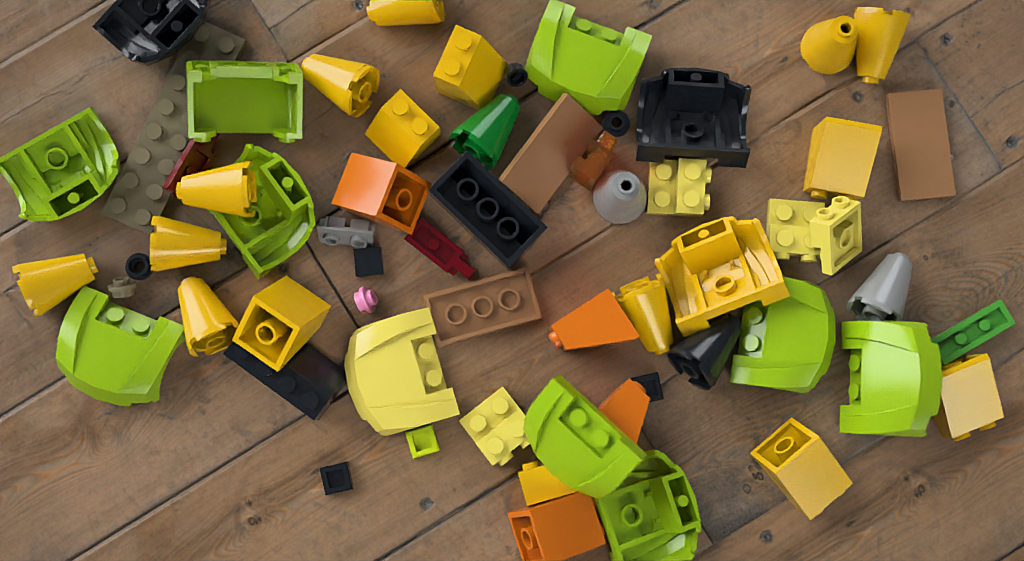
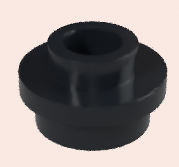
(619, 131)
(132, 263)

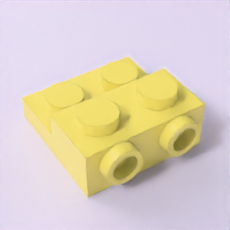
(678, 187)
(789, 229)
(837, 233)
(497, 427)

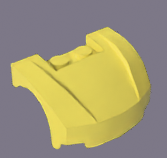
(398, 374)

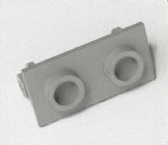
(333, 232)

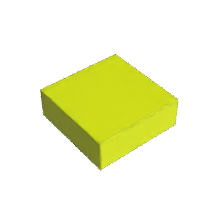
(422, 441)

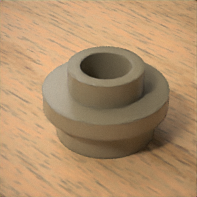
(122, 287)

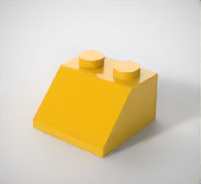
(402, 130)

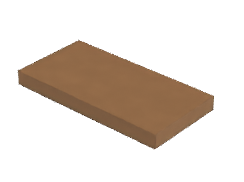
(920, 145)
(550, 153)
(483, 306)

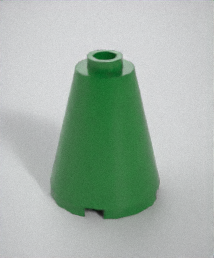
(487, 130)

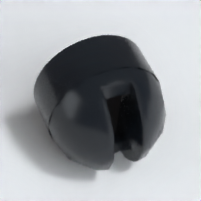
(515, 75)

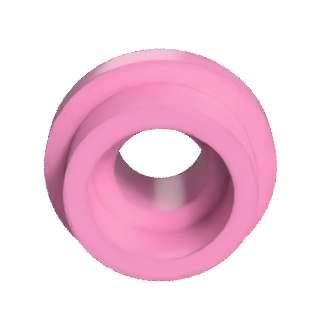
(365, 300)

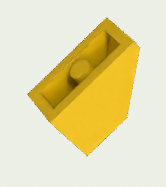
(540, 484)

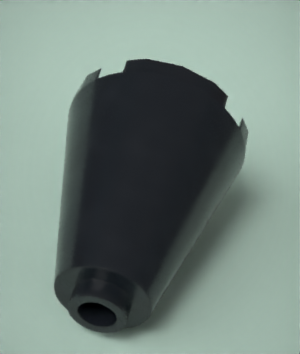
(706, 351)

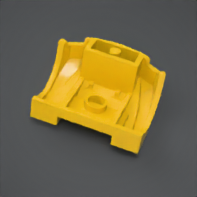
(719, 270)

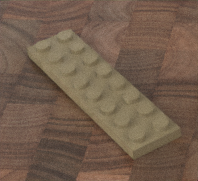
(165, 135)

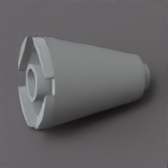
(620, 196)
(884, 291)

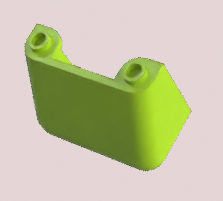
(244, 99)

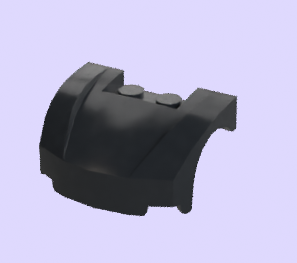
(151, 28)
(693, 116)

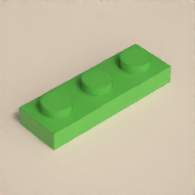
(973, 331)

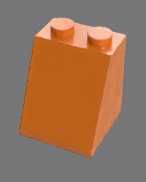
(381, 192)
(593, 325)
(627, 408)
(557, 528)

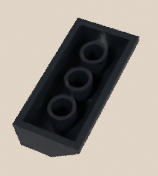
(487, 210)
(306, 381)

